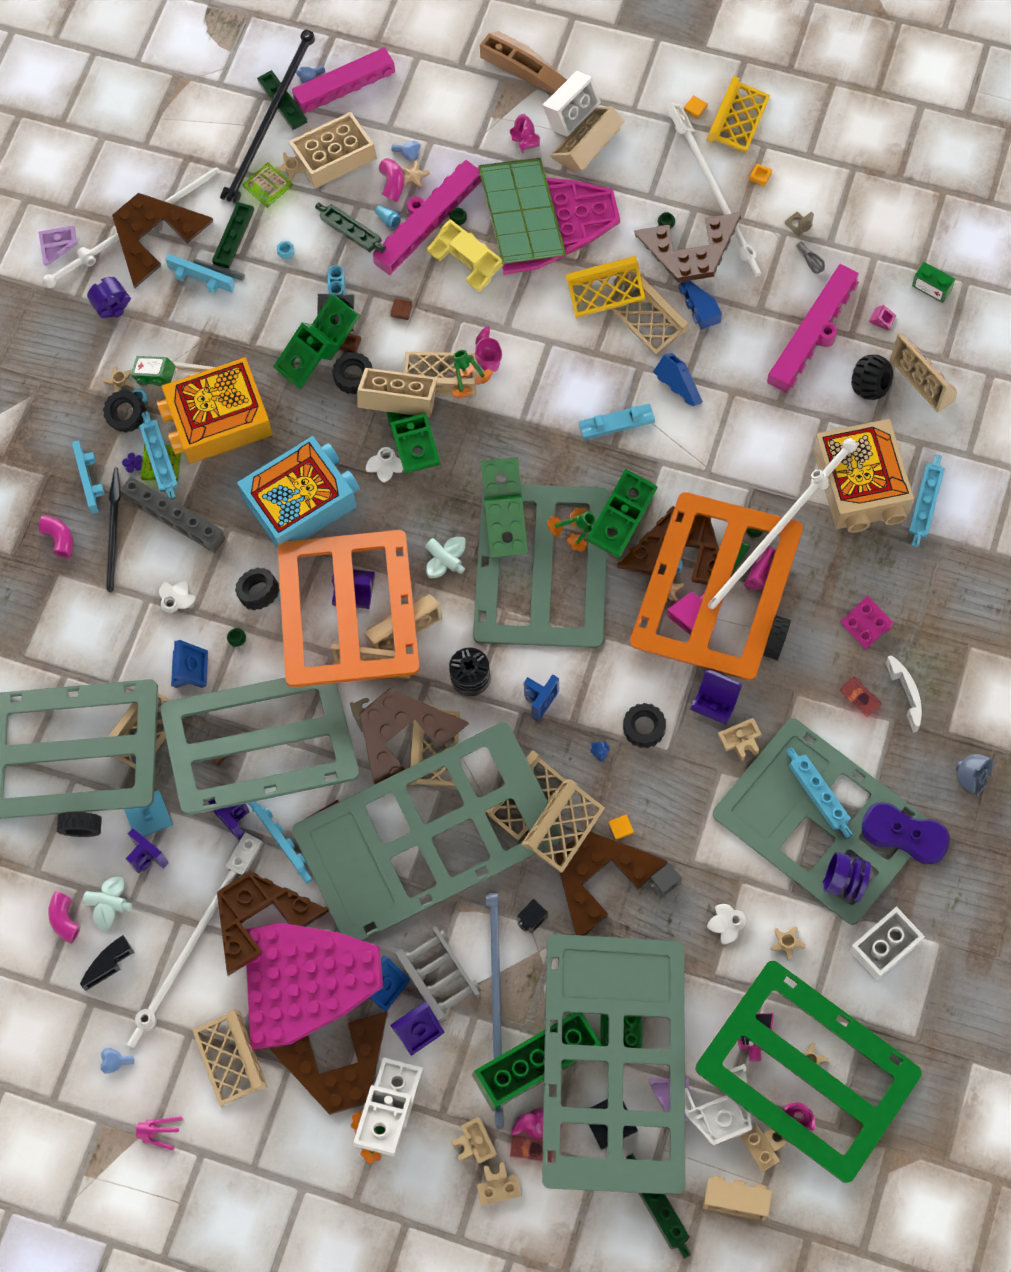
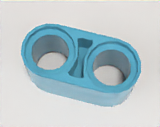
(336, 284)

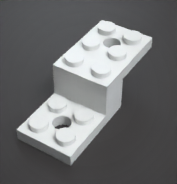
(388, 1107)

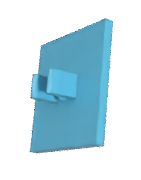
(151, 818)

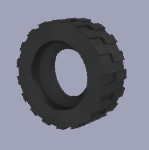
(340, 366)
(111, 407)
(252, 578)
(777, 637)
(651, 712)
(79, 824)

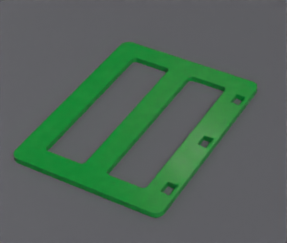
(873, 1118)

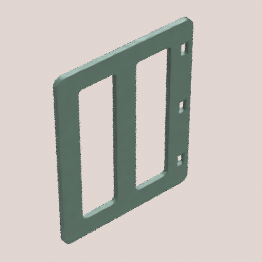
(539, 630)
(93, 695)
(184, 755)

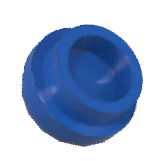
(600, 750)

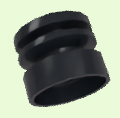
(471, 681)

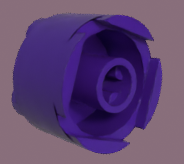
(108, 297)

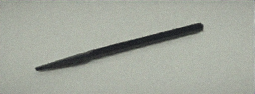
(114, 497)

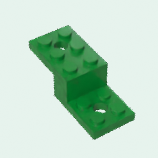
(316, 341)
(410, 434)
(504, 507)
(621, 513)

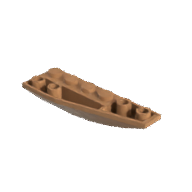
(520, 61)

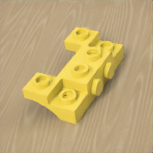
(469, 251)

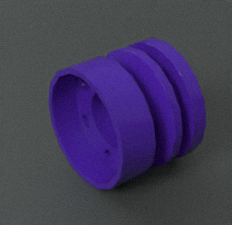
(852, 877)

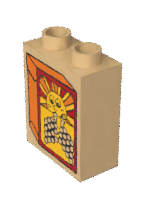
(868, 482)

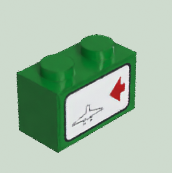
(933, 282)
(153, 370)

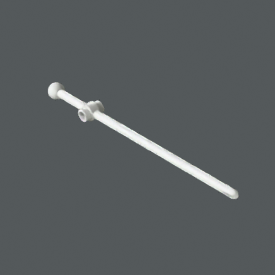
(87, 256)
(820, 480)

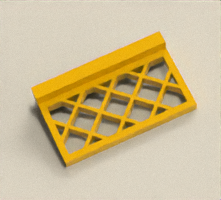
(723, 113)
(601, 272)

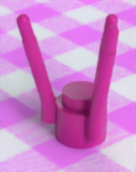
(147, 1130)

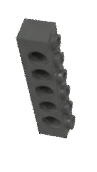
(172, 514)

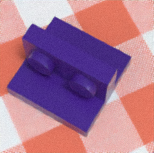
(363, 588)
(230, 817)
(143, 853)
(417, 1028)

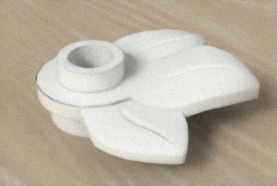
(383, 466)
(177, 594)
(724, 923)

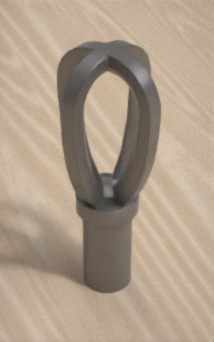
(807, 254)

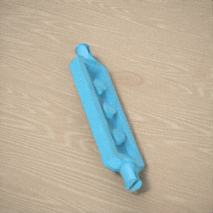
(158, 456)
(926, 500)
(819, 792)
(285, 844)

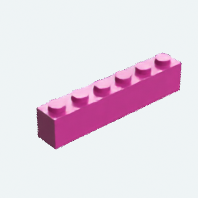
(343, 80)

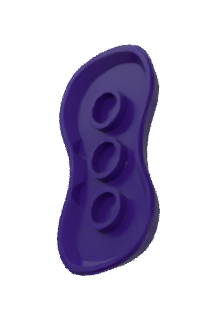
(920, 838)

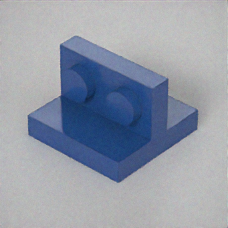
(189, 665)
(540, 696)
(393, 984)

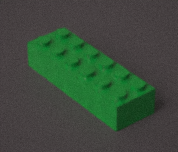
(523, 1065)

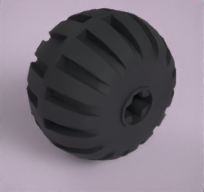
(872, 377)

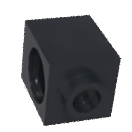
(532, 916)

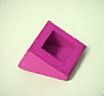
(882, 317)

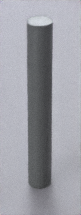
(234, 274)

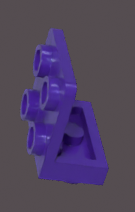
(716, 697)

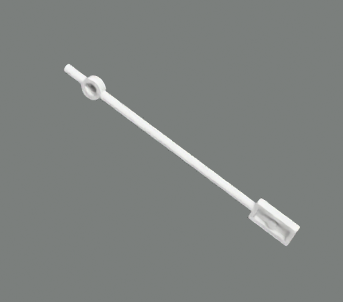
(684, 127)
(237, 864)

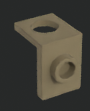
(803, 225)

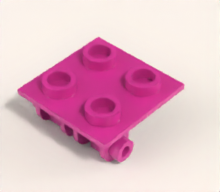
(867, 622)

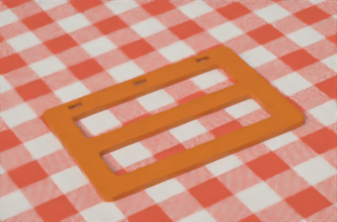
(696, 649)
(350, 666)

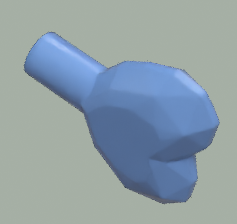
(307, 73)
(408, 150)
(113, 1060)

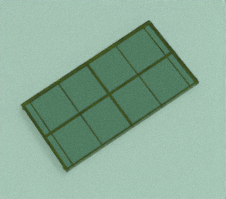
(521, 210)

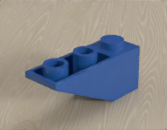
(704, 307)
(677, 376)

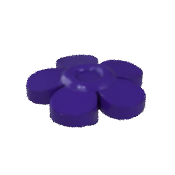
(133, 462)

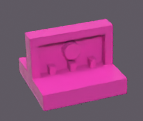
(760, 570)

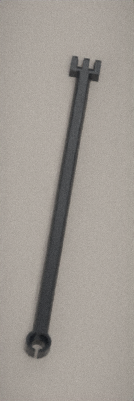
(233, 190)

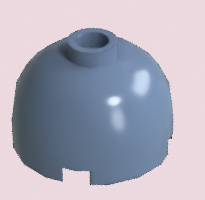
(974, 771)

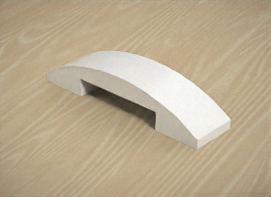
(898, 671)

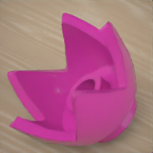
(799, 1108)

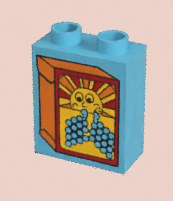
(299, 492)

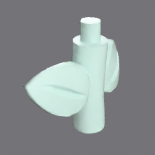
(445, 557)
(107, 902)

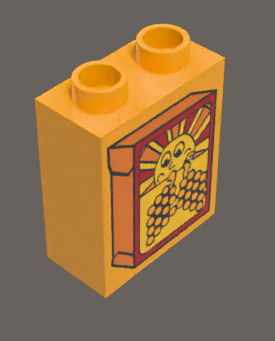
(214, 411)

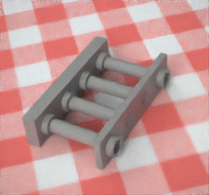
(418, 975)

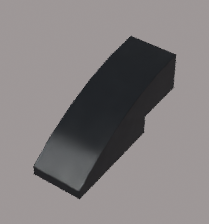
(106, 963)

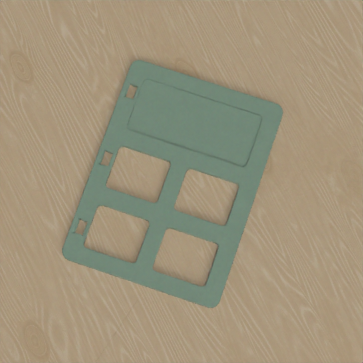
(772, 803)

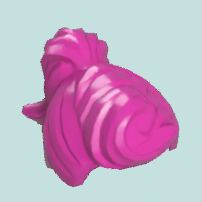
(524, 133)
(487, 351)
(531, 1123)

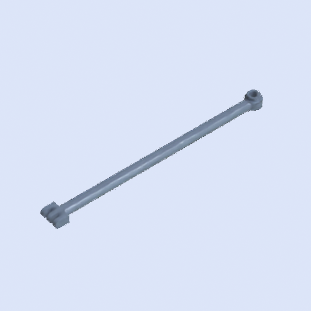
(492, 902)

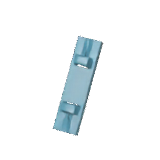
(214, 279)
(616, 421)
(91, 492)

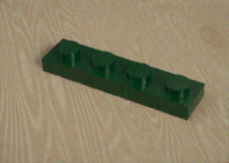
(288, 107)
(233, 235)

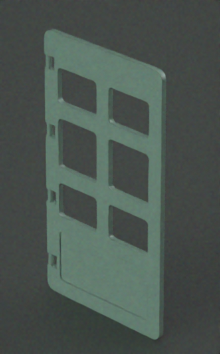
(357, 868)
(617, 981)

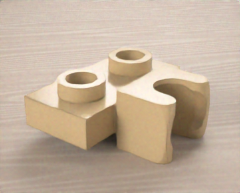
(741, 738)
(475, 1142)
(763, 1147)
(498, 1186)

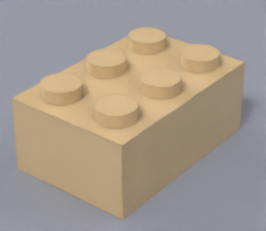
(737, 1198)

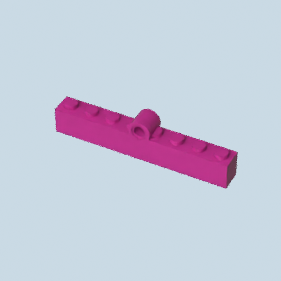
(426, 216)
(815, 329)

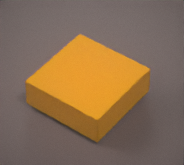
(695, 107)
(760, 175)
(621, 827)

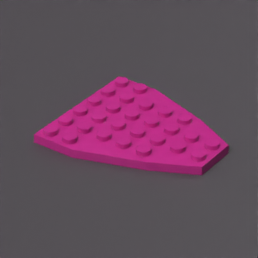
(582, 215)
(306, 981)

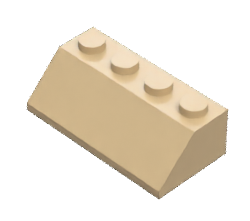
(588, 139)
(396, 392)
(426, 613)

